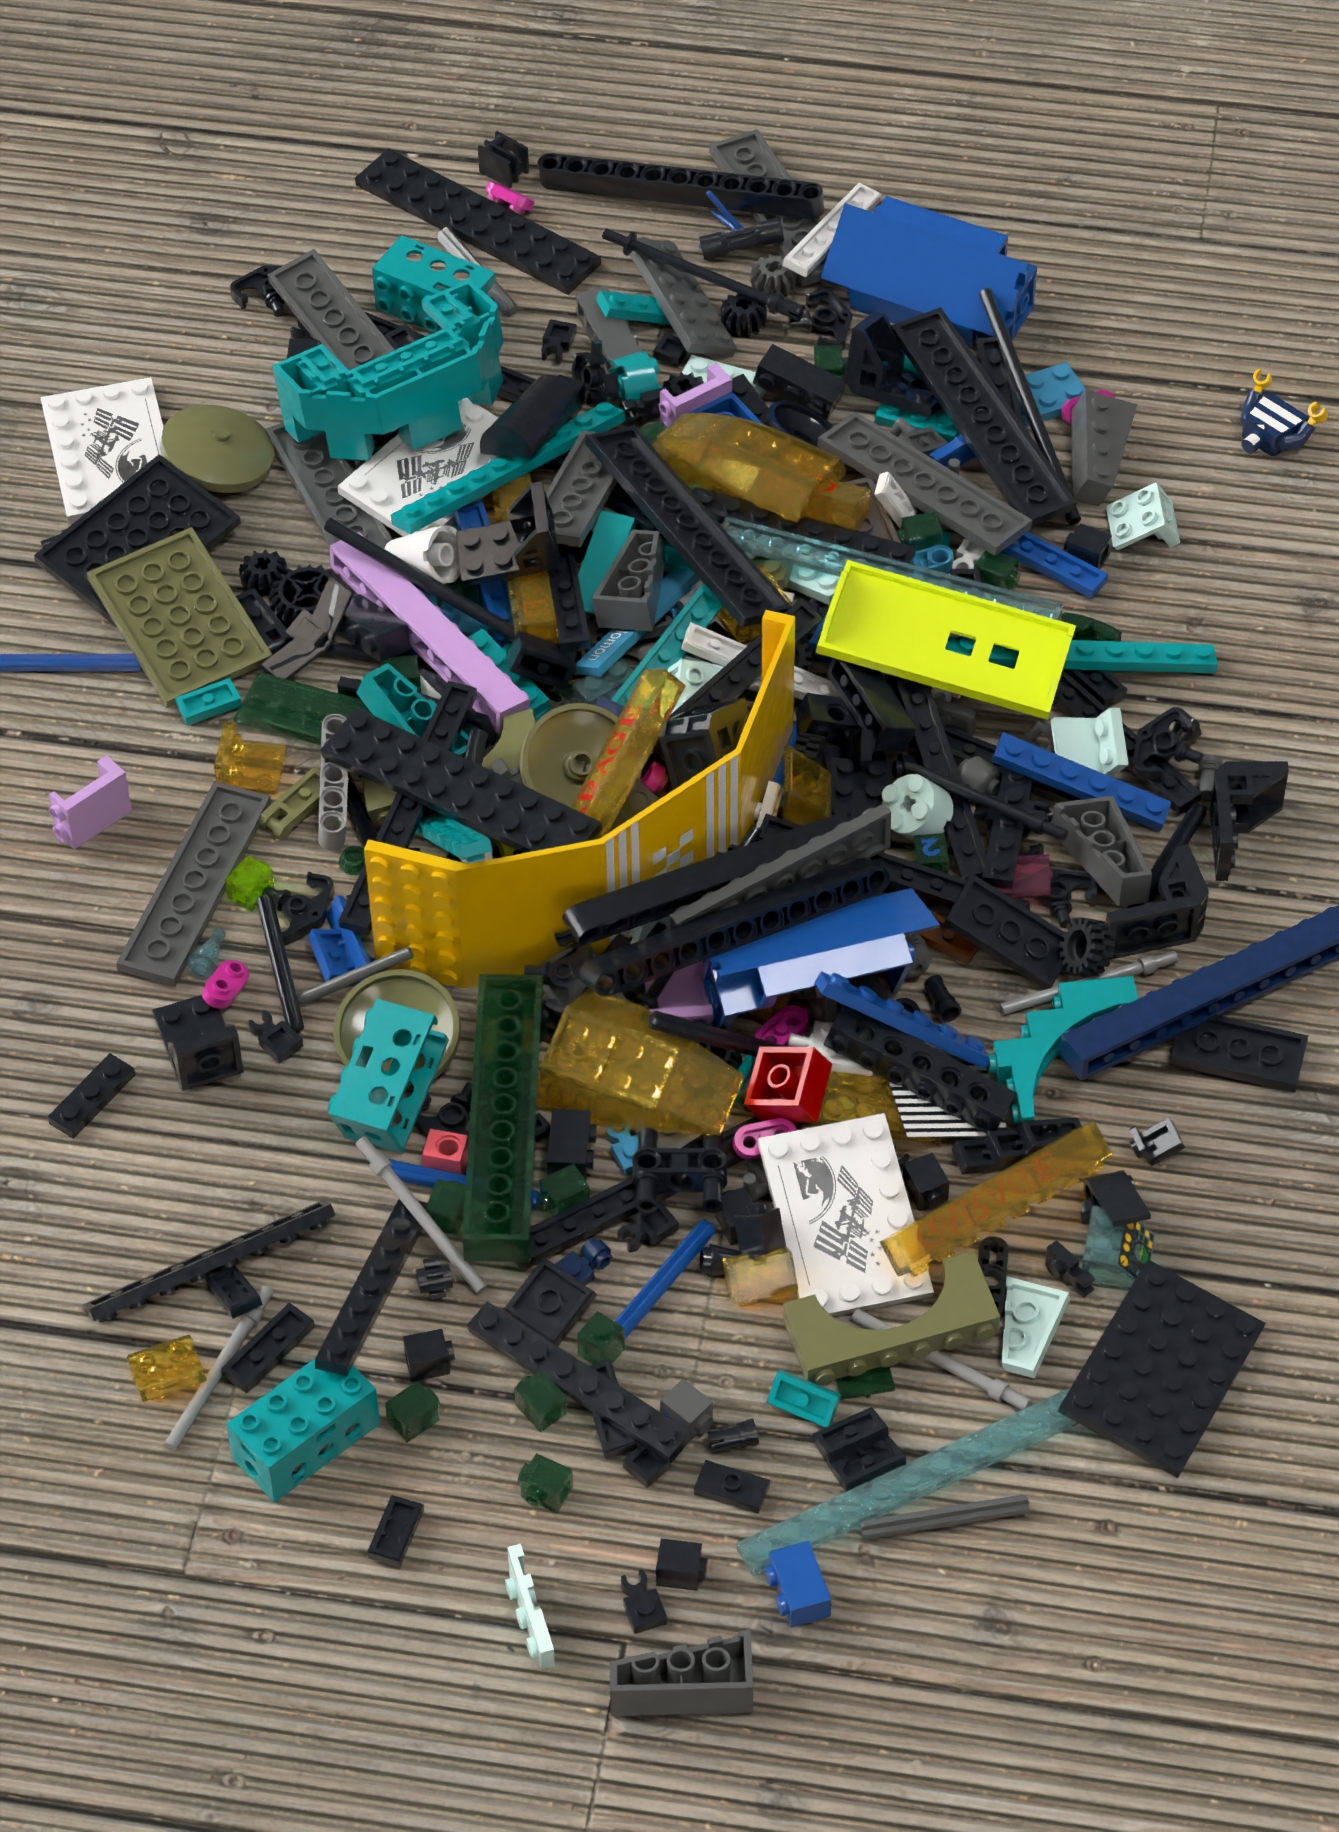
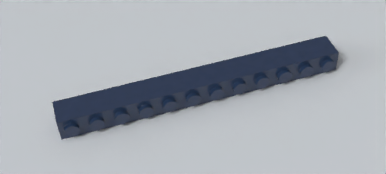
(1201, 995)

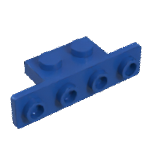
(337, 948)

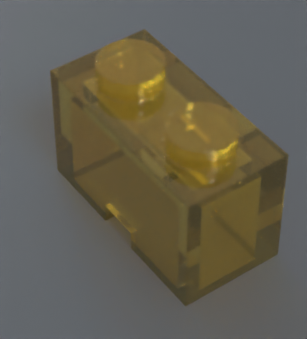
(760, 1277)

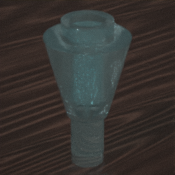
(205, 958)

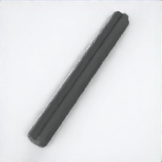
(458, 249)
(944, 1516)

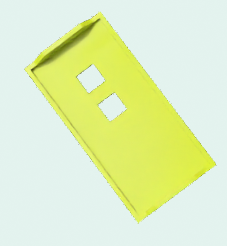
(904, 630)

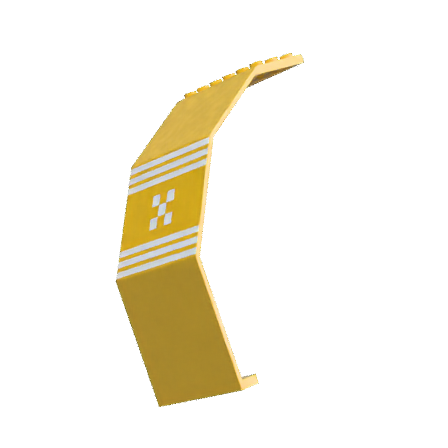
(508, 908)

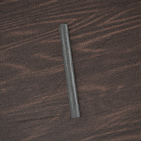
(355, 975)

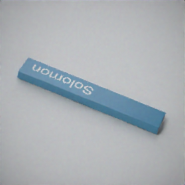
(619, 641)

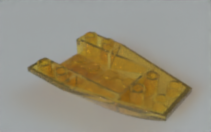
(753, 460)
(632, 1074)

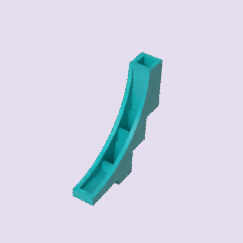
(1024, 1060)

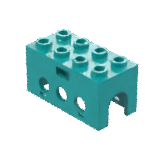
(404, 283)
(373, 1095)
(284, 1424)

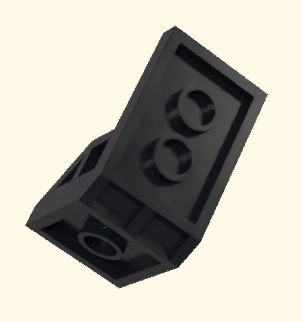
(866, 375)
(512, 547)
(700, 737)
(1254, 793)
(1165, 923)
(198, 1042)

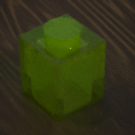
(248, 882)

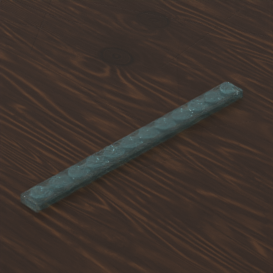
(833, 558)
(910, 1481)

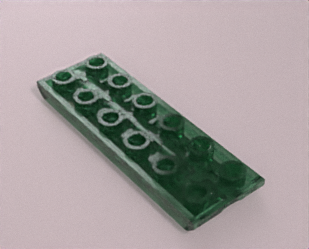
(292, 707)

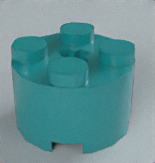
(636, 375)

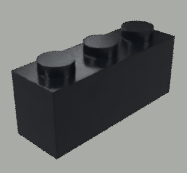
(799, 381)
(374, 629)

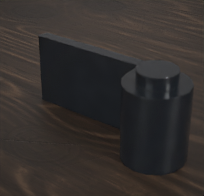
(1117, 1197)

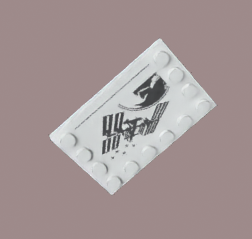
(101, 439)
(402, 476)
(836, 1203)

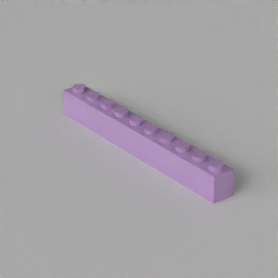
(431, 633)

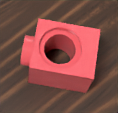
(441, 1144)

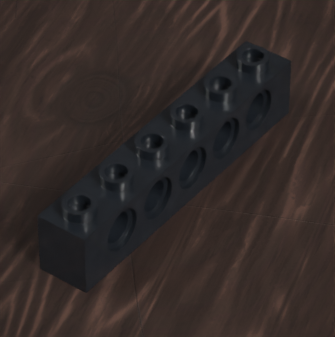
(920, 1069)

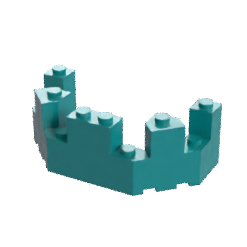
(403, 389)

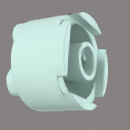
(917, 806)

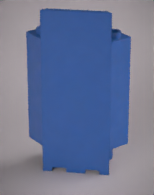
(919, 260)
(848, 942)

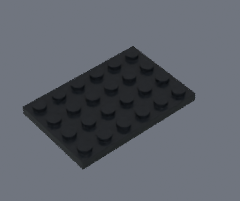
(136, 514)
(1162, 1368)

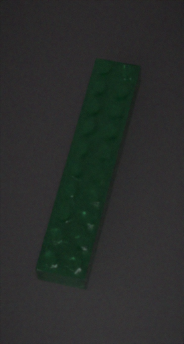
(503, 1119)

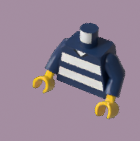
(1273, 423)

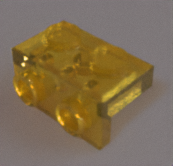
(166, 1368)

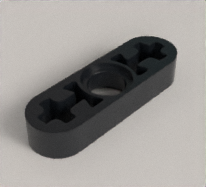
(998, 1269)

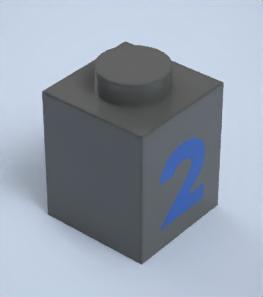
(688, 1408)

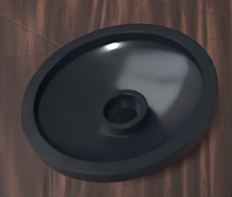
(797, 421)

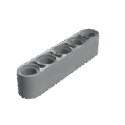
(332, 792)

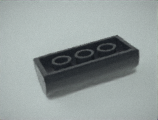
(531, 418)

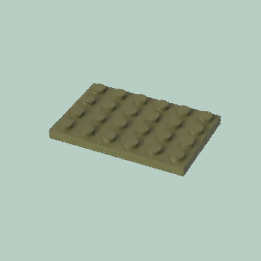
(179, 616)

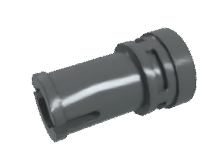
(1206, 772)

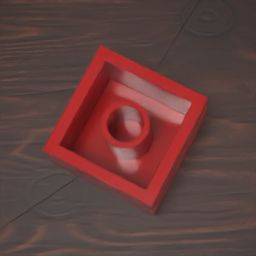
(788, 1083)

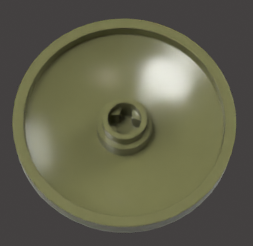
(218, 447)
(564, 749)
(405, 989)

